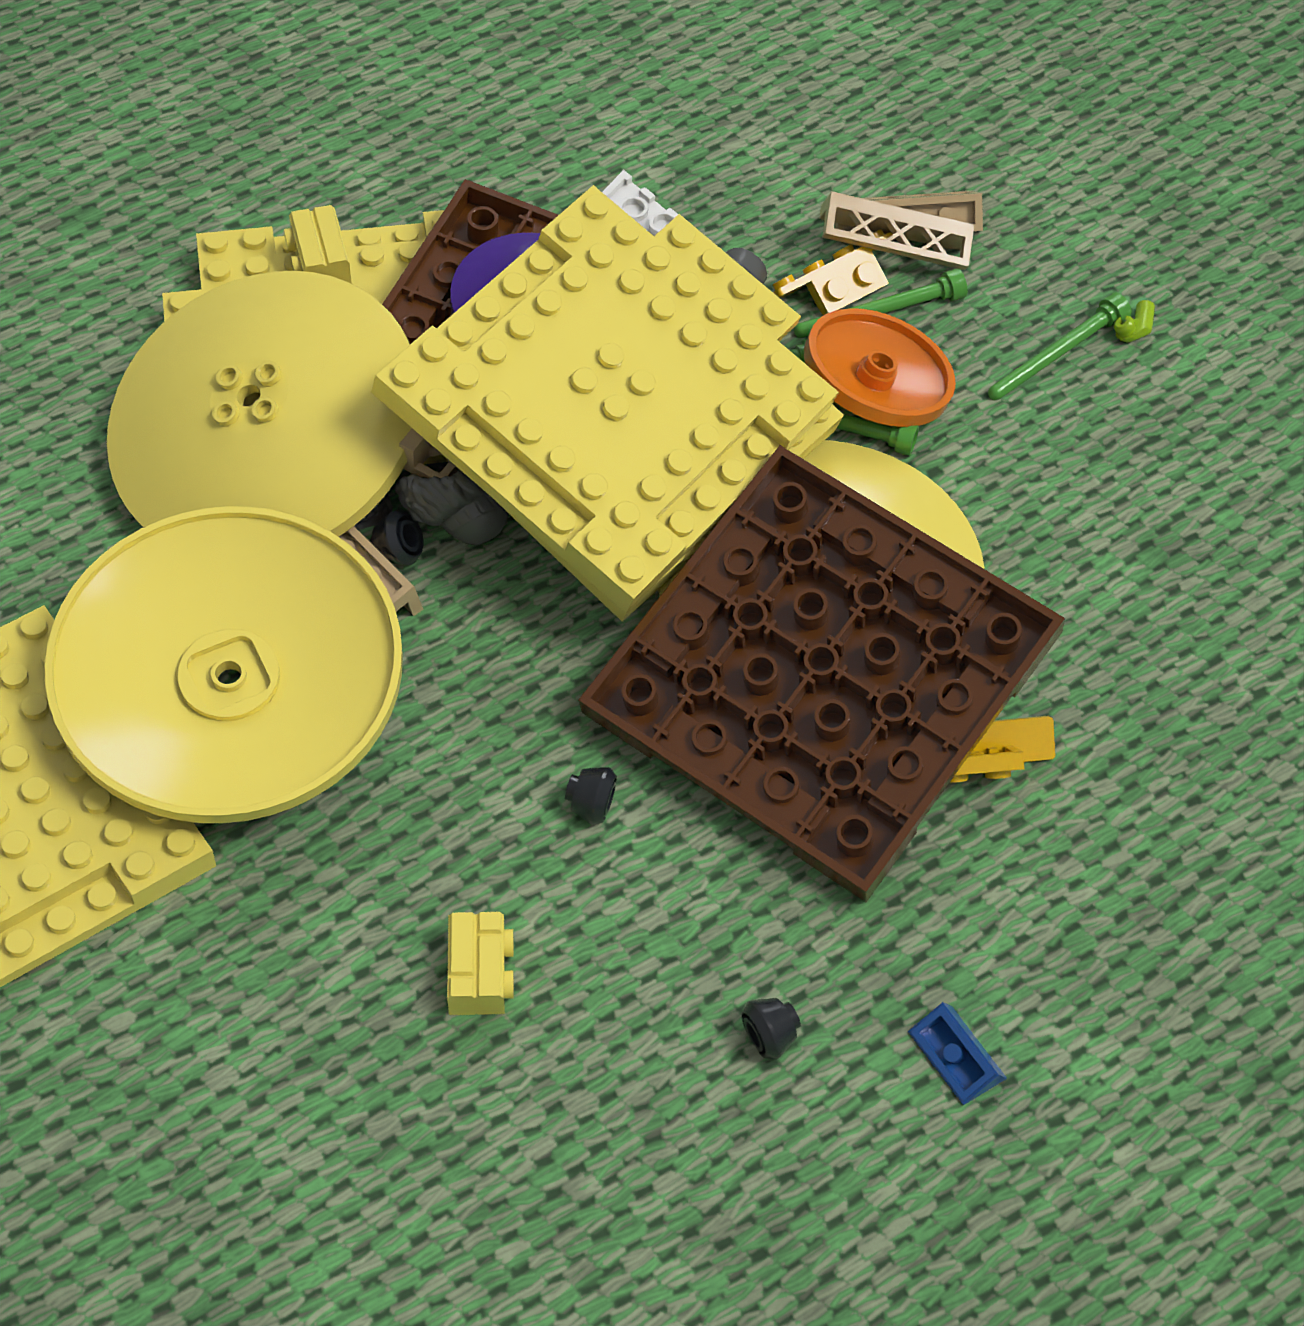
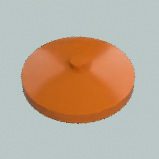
(880, 367)

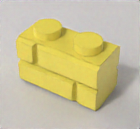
(317, 243)
(477, 963)

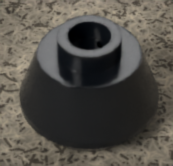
(398, 538)
(592, 793)
(770, 1026)

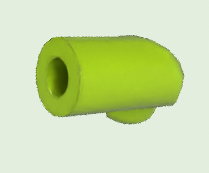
(1138, 327)

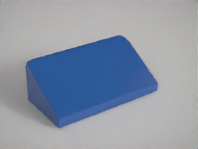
(956, 1053)

